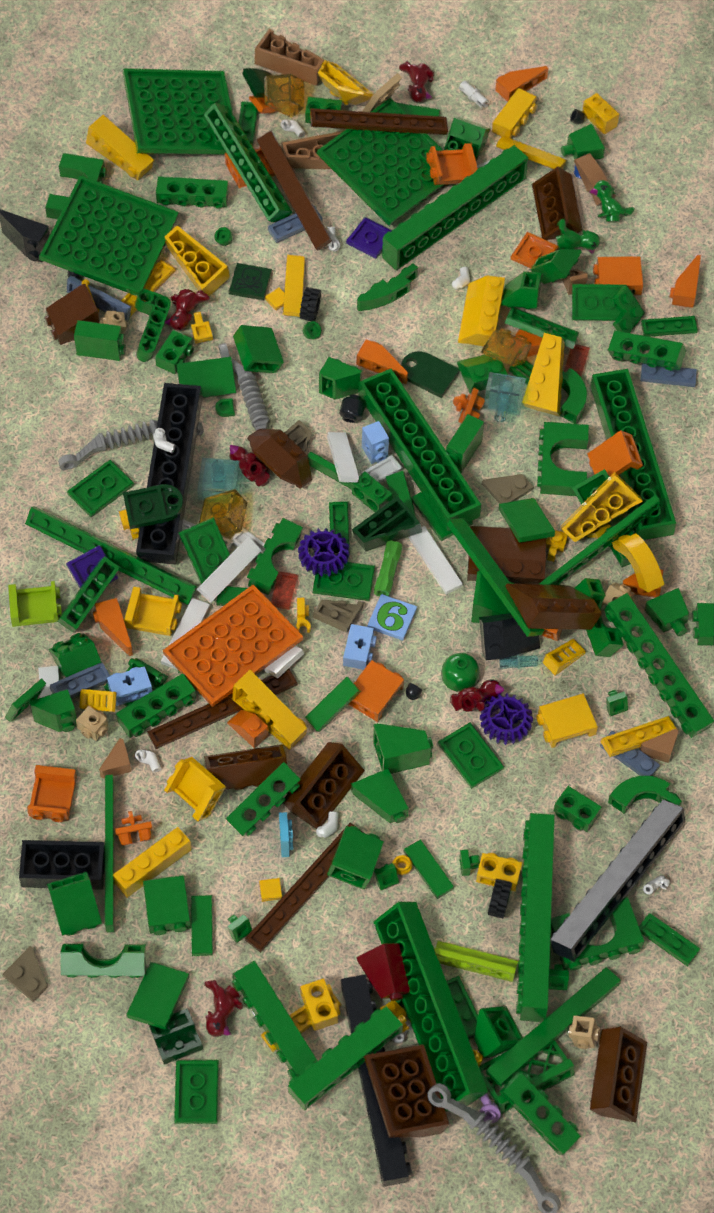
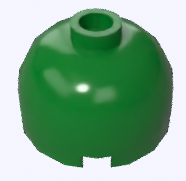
(460, 672)

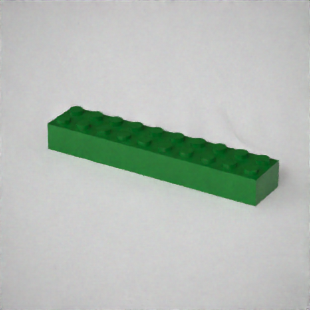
(454, 207)
(619, 411)
(419, 448)
(535, 918)
(432, 1005)

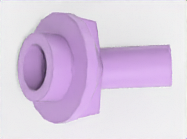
(492, 1110)

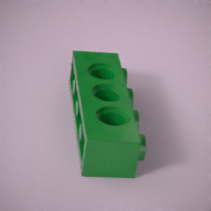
(192, 192)
(622, 341)
(88, 594)
(159, 697)
(282, 773)
(568, 1131)

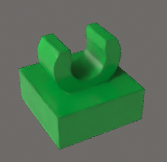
(616, 702)
(468, 863)
(386, 876)
(239, 927)
(558, 978)

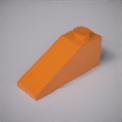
(524, 79)
(686, 285)
(378, 359)
(112, 623)

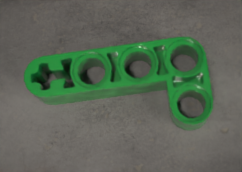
(153, 328)

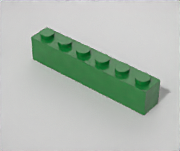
(273, 1018)
(344, 1058)

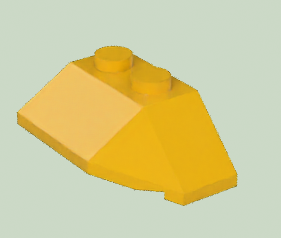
(343, 84)

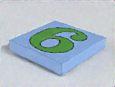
(392, 617)

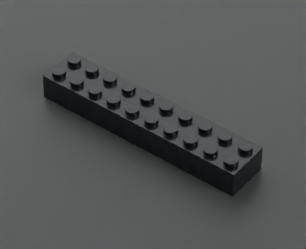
(180, 420)

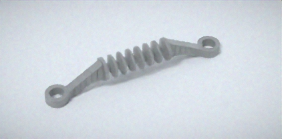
(250, 392)
(99, 442)
(523, 1166)

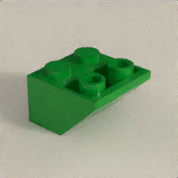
(466, 132)
(556, 264)
(523, 291)
(339, 379)
(75, 654)

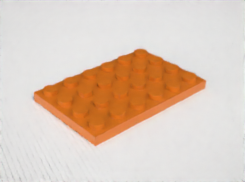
(230, 642)

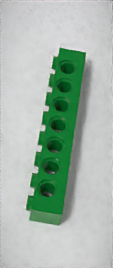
(247, 163)
(691, 703)

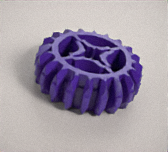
(324, 559)
(492, 724)

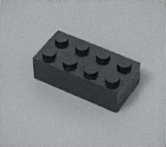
(55, 860)

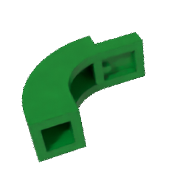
(577, 393)
(641, 788)

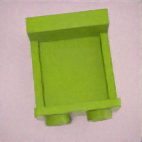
(34, 605)

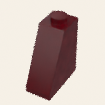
(385, 971)

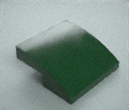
(255, 80)
(178, 1039)

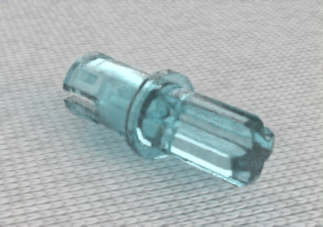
(518, 661)

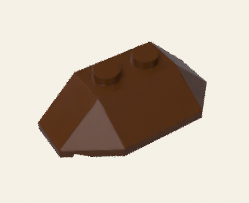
(281, 456)

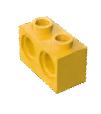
(600, 113)
(500, 866)
(316, 1005)

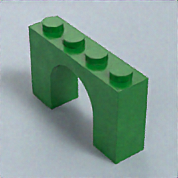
(72, 167)
(556, 437)
(626, 938)

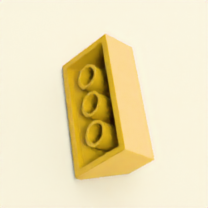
(481, 310)

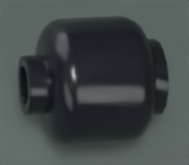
(352, 409)

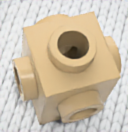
(114, 318)
(615, 591)
(92, 723)
(584, 1032)

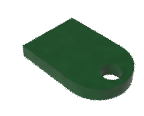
(430, 372)
(151, 505)

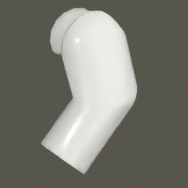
(161, 442)

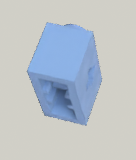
(375, 442)
(355, 656)
(138, 687)

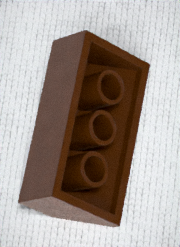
(556, 200)
(246, 766)
(324, 784)
(618, 1074)

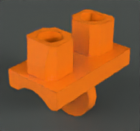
(468, 403)
(142, 828)

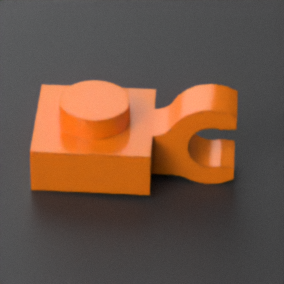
(260, 105)

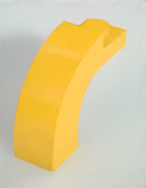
(642, 560)

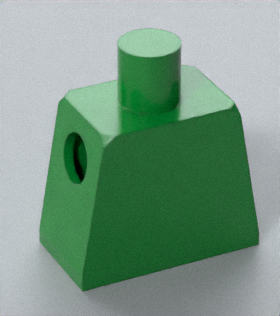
(584, 142)
(669, 612)

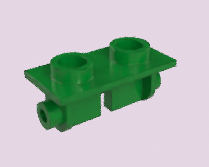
(156, 677)

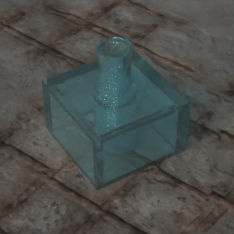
(504, 395)
(217, 477)

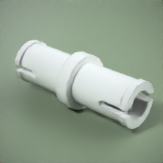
(474, 94)

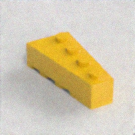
(118, 148)
(198, 263)
(545, 382)
(602, 506)
(257, 698)

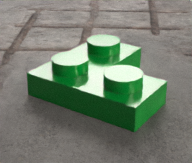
(630, 308)

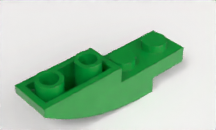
(385, 293)

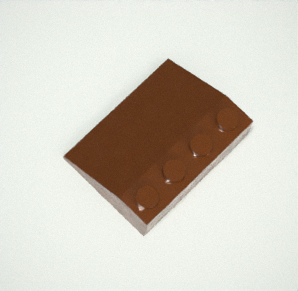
(518, 561)
(554, 606)
(402, 1088)

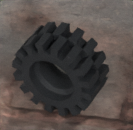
(310, 304)
(499, 898)

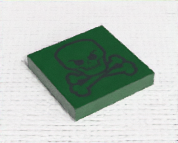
(250, 281)

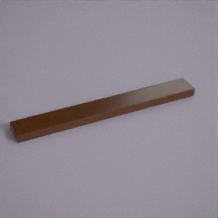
(378, 121)
(294, 190)
(208, 715)
(293, 899)

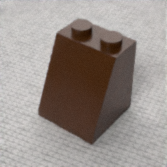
(67, 311)

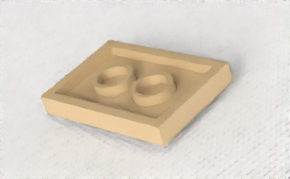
(383, 93)

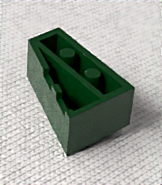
(388, 523)

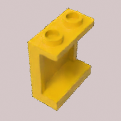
(152, 613)
(566, 719)
(196, 787)

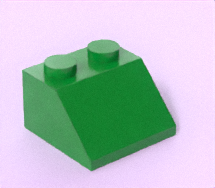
(476, 371)
(55, 711)

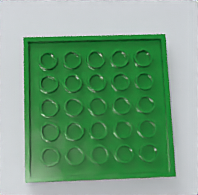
(170, 109)
(383, 166)
(109, 236)

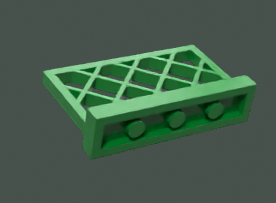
(543, 1081)

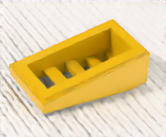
(555, 665)
(97, 700)

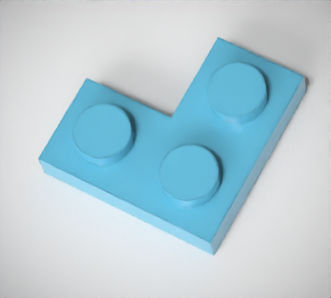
(286, 834)

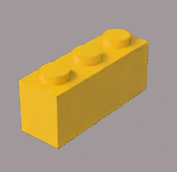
(514, 114)

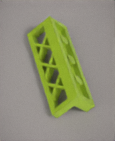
(476, 961)

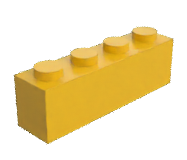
(152, 862)

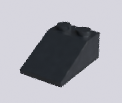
(25, 234)
(504, 637)

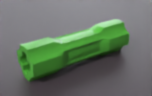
(391, 557)

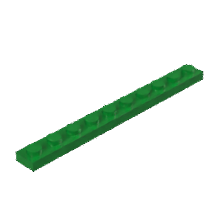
(128, 563)

